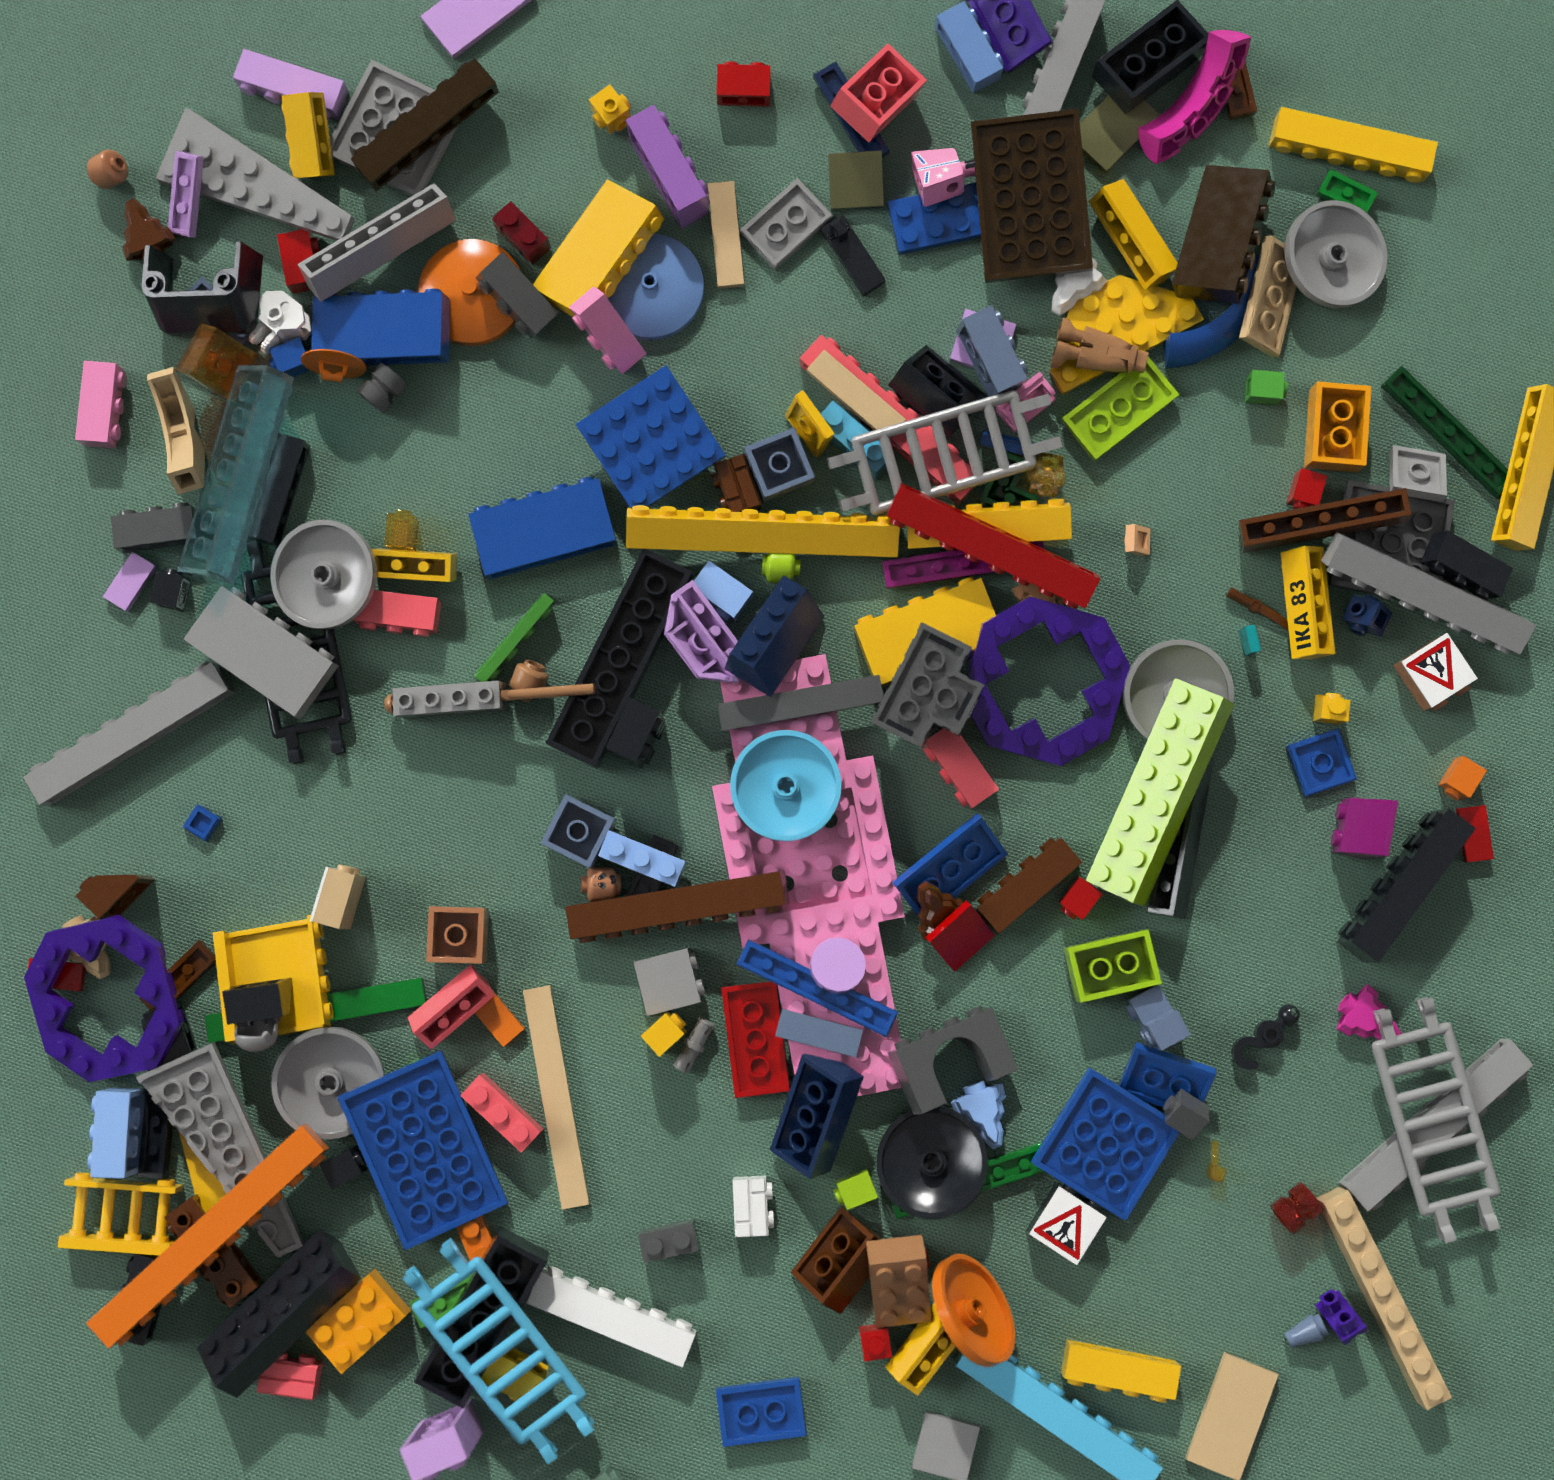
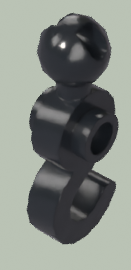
(1266, 1035)

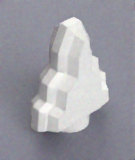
(1075, 287)

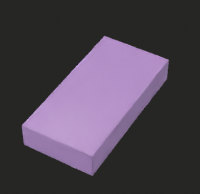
(130, 582)

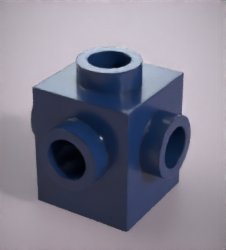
(1366, 616)

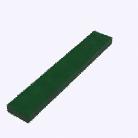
(1447, 430)

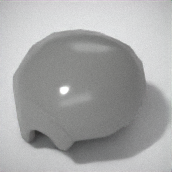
(256, 1037)

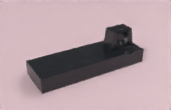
(852, 255)

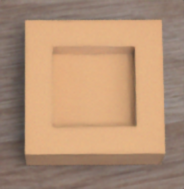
(1137, 540)

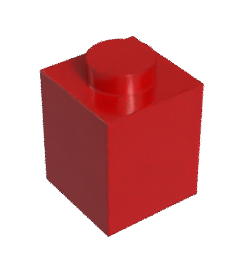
(1306, 489)
(1079, 898)
(875, 1342)

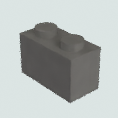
(668, 1240)

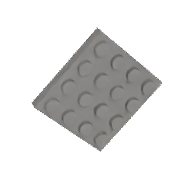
(375, 107)

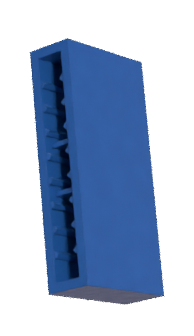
(385, 326)
(542, 528)

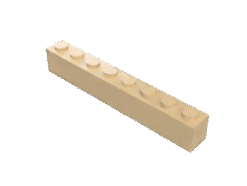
(1384, 1298)

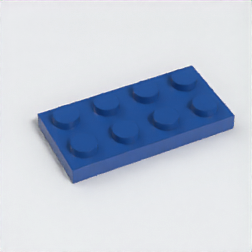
(937, 224)
(953, 862)

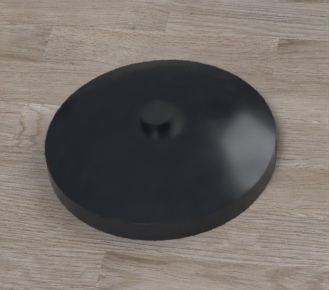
(932, 1163)

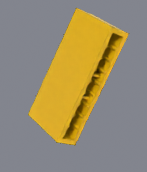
(599, 247)
(951, 611)

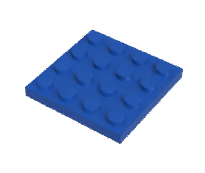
(651, 439)
(1106, 1144)

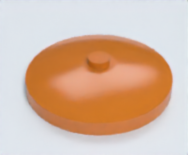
(472, 313)
(973, 1310)

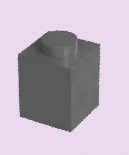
(1186, 1114)

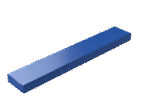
(799, 980)

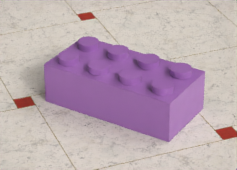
(668, 166)

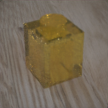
(401, 530)

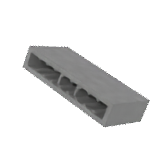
(262, 651)

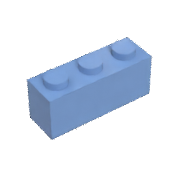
(969, 46)

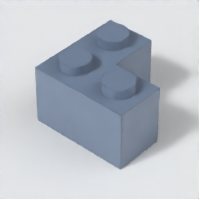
(1158, 1021)

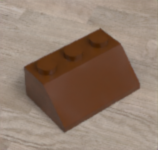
(837, 1261)

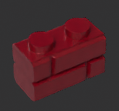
(521, 233)

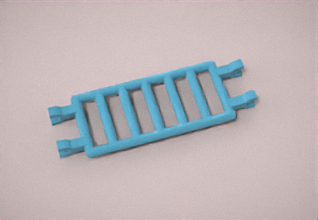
(464, 1269)

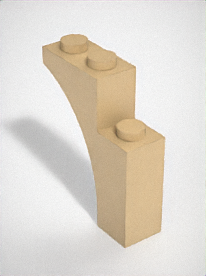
(182, 442)

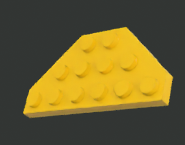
(1130, 314)

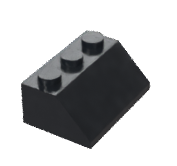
(933, 386)

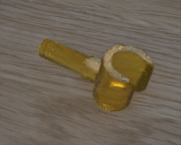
(1214, 1171)

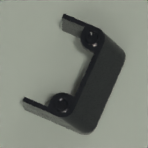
(229, 306)

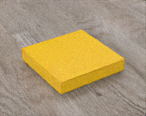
(809, 424)

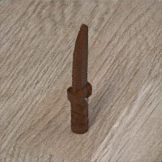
(1256, 606)

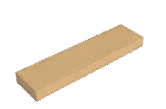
(726, 235)
(853, 392)

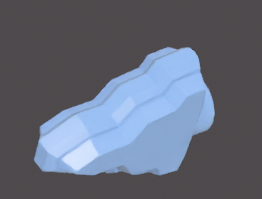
(984, 1109)

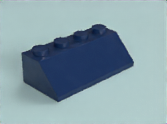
(775, 637)
(816, 1114)

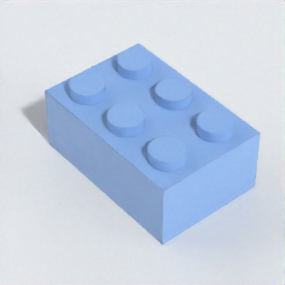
(116, 1132)

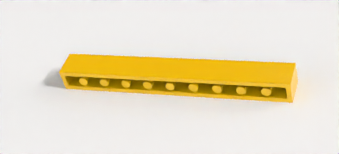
(761, 532)

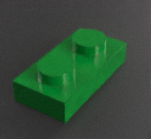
(1341, 188)

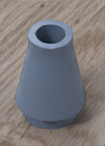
(1307, 1331)

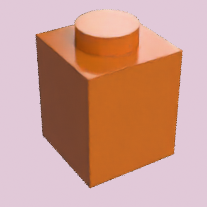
(1462, 778)

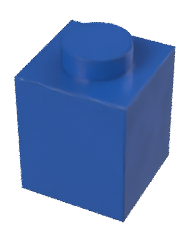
(288, 357)

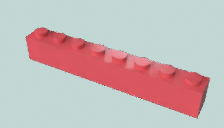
(898, 442)

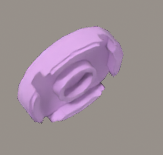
(837, 965)

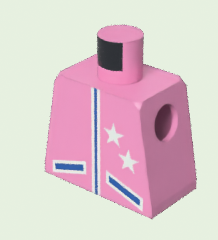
(940, 174)

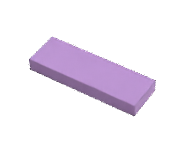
(185, 193)

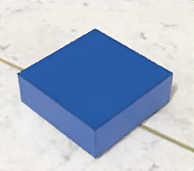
(202, 822)

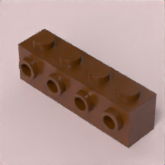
(231, 1271)

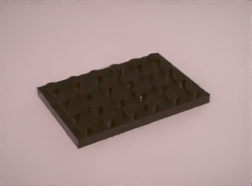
(1031, 195)

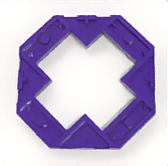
(1101, 696)
(154, 987)

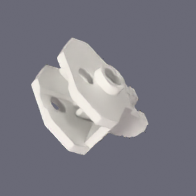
(282, 319)

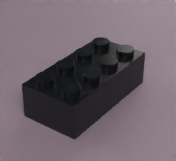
(1151, 56)

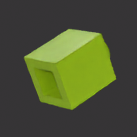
(855, 1189)

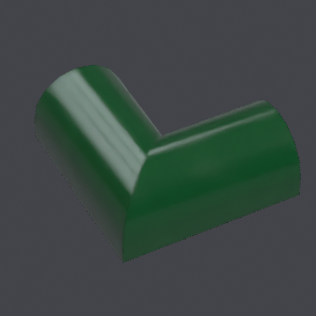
(1005, 489)

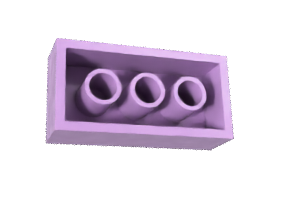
(442, 1442)

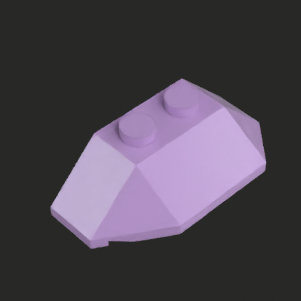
(699, 634)

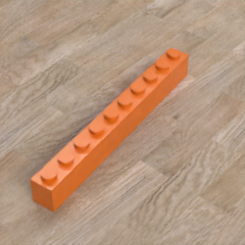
(205, 1237)

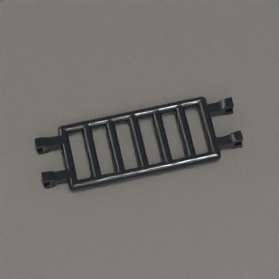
(291, 732)

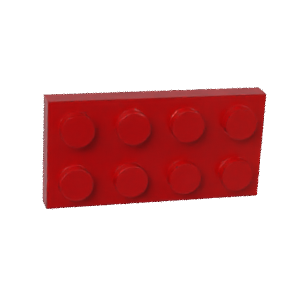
(754, 1050)

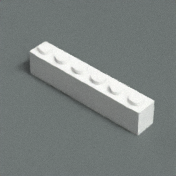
(612, 1316)

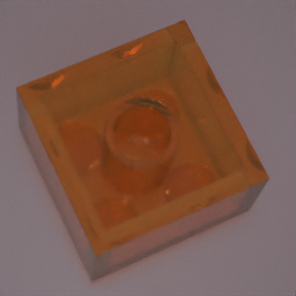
(213, 360)

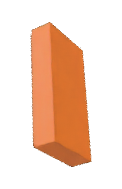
(500, 1020)

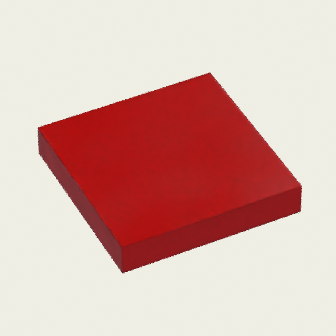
(960, 936)

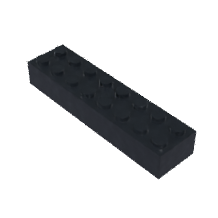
(619, 658)

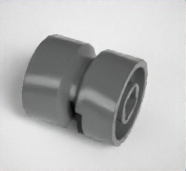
(382, 388)

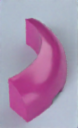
(1200, 100)

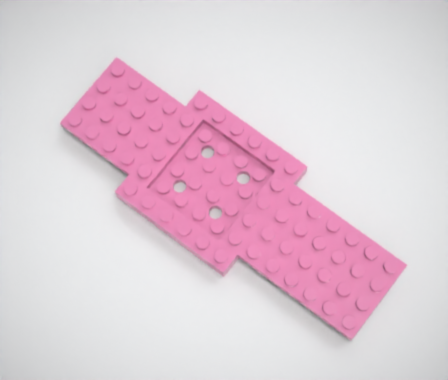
(818, 903)

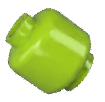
(780, 564)

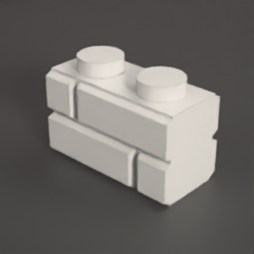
(751, 1206)

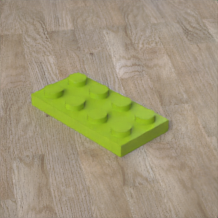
(1119, 409)

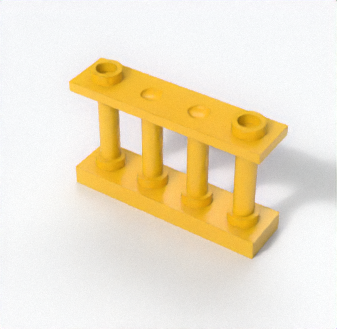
(104, 1239)

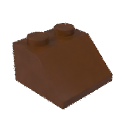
(112, 893)

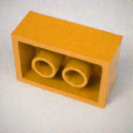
(1337, 427)
(358, 1321)

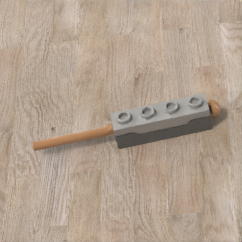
(469, 698)

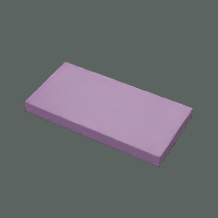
(464, 22)

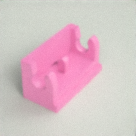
(1032, 388)

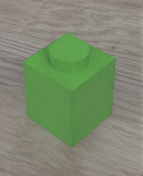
(1265, 387)

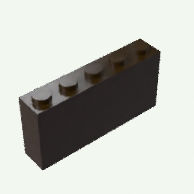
(1223, 234)

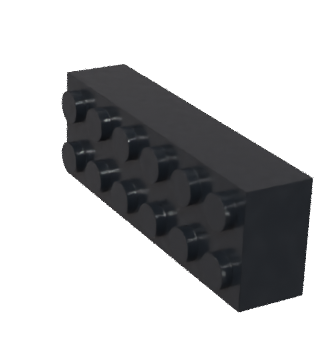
(1405, 884)
(517, 1267)
(278, 1313)

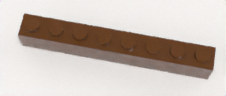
(677, 905)

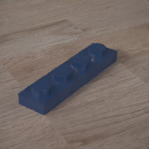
(829, 82)

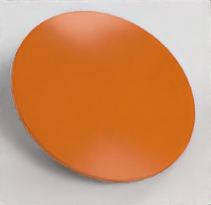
(333, 364)

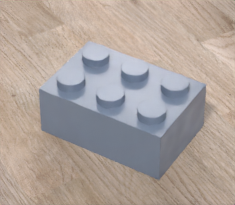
(992, 352)

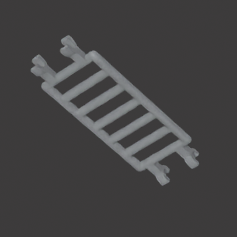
(935, 420)
(1439, 1208)

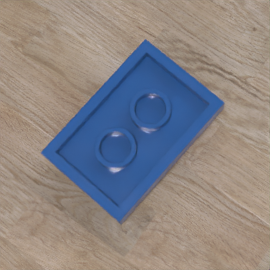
(1159, 1074)
(760, 1411)

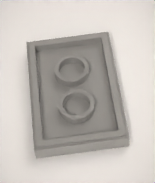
(786, 224)

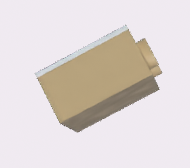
(338, 897)

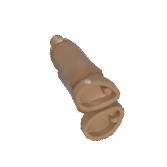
(1096, 351)

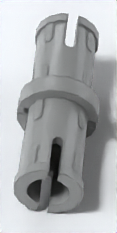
(693, 1045)

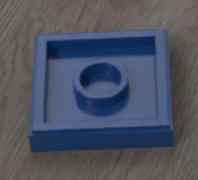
(1321, 762)

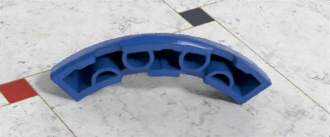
(1211, 339)

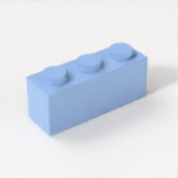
(642, 858)

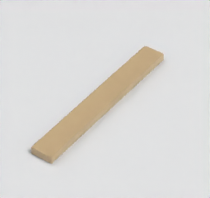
(556, 1097)

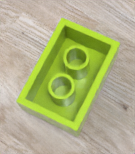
(1112, 965)

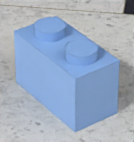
(723, 591)

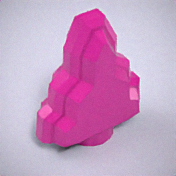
(1359, 1015)

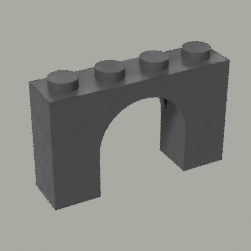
(915, 1058)

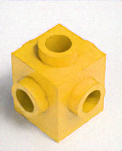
(610, 109)

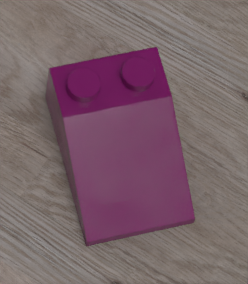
(1364, 827)

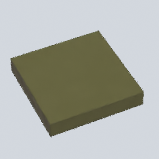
(855, 179)

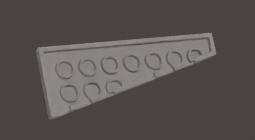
(250, 182)
(211, 1117)

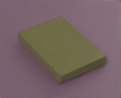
(1111, 133)

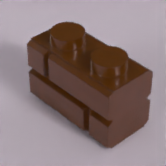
(736, 484)

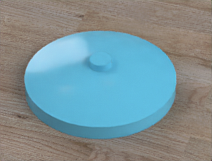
(785, 785)

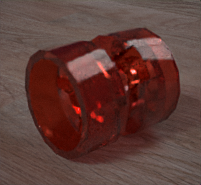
(1296, 1208)

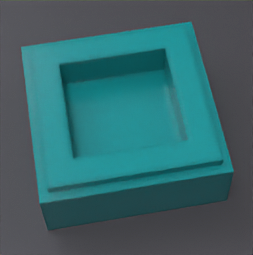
(1250, 640)

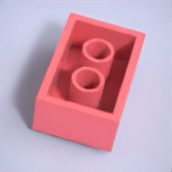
(878, 93)

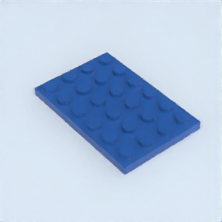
(423, 1149)

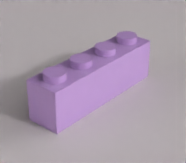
(275, 78)

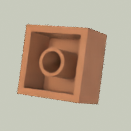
(457, 935)

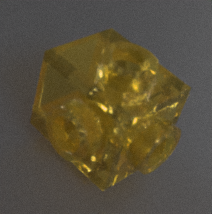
(1047, 475)

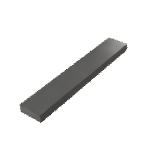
(800, 703)

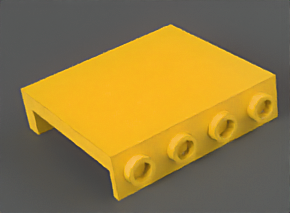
(275, 954)

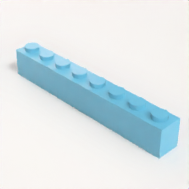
(1065, 1418)

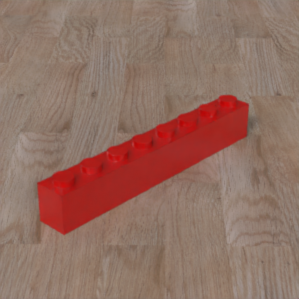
(992, 546)

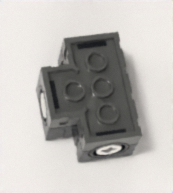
(929, 689)

